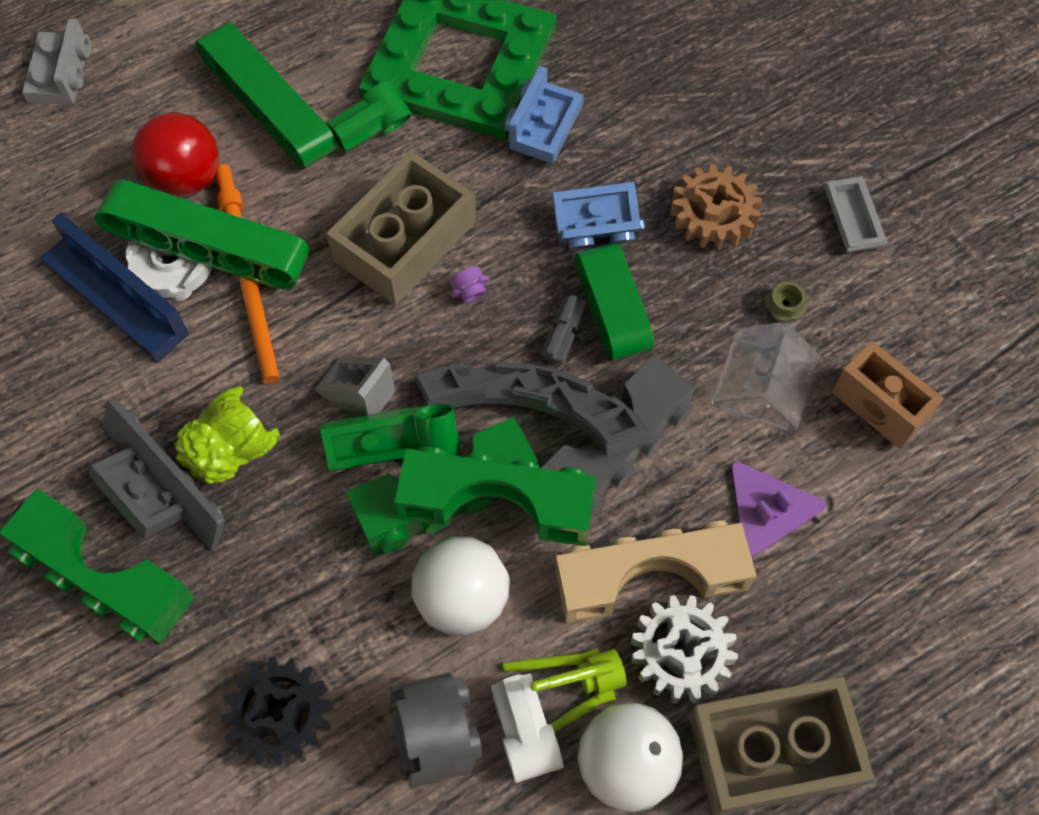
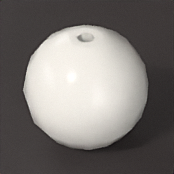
(460, 586)
(630, 757)

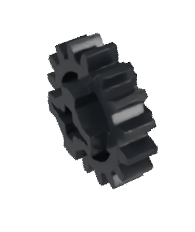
(260, 722)

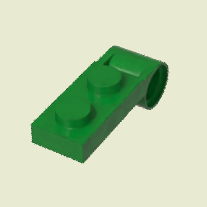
(388, 434)

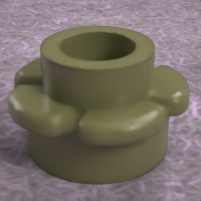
(790, 293)

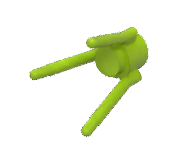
(596, 671)

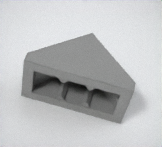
(358, 384)

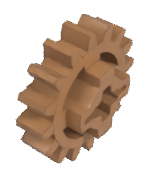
(716, 206)

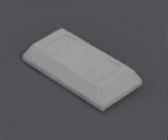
(855, 214)

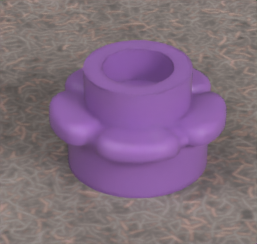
(469, 284)

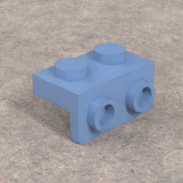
(542, 118)
(597, 214)

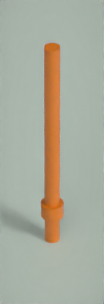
(230, 201)

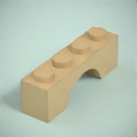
(711, 559)

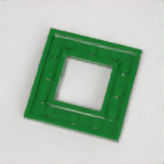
(525, 39)

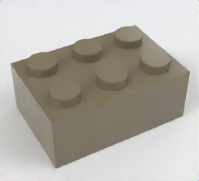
(402, 227)
(780, 746)

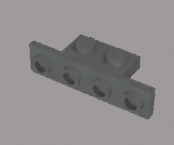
(149, 484)

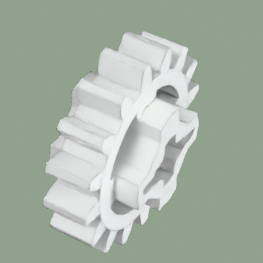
(687, 668)

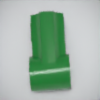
(378, 112)

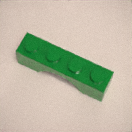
(439, 484)
(375, 504)
(141, 596)

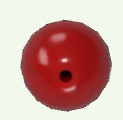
(175, 154)

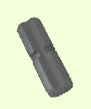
(561, 338)

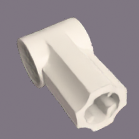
(528, 739)

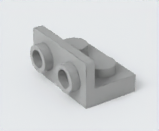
(57, 66)

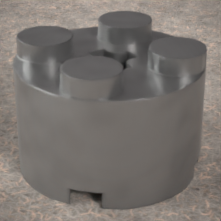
(434, 729)

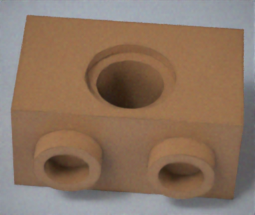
(886, 394)

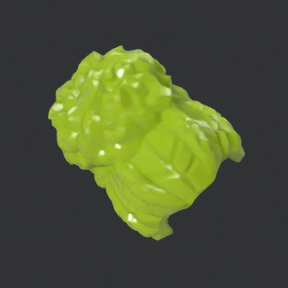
(223, 439)

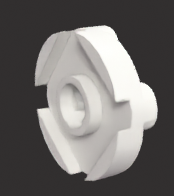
(168, 280)

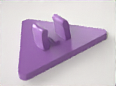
(769, 507)

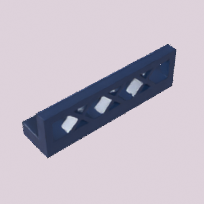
(114, 290)

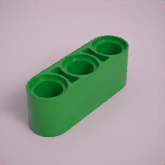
(614, 301)

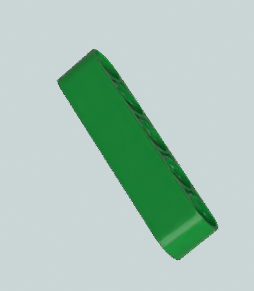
(266, 95)
(202, 234)

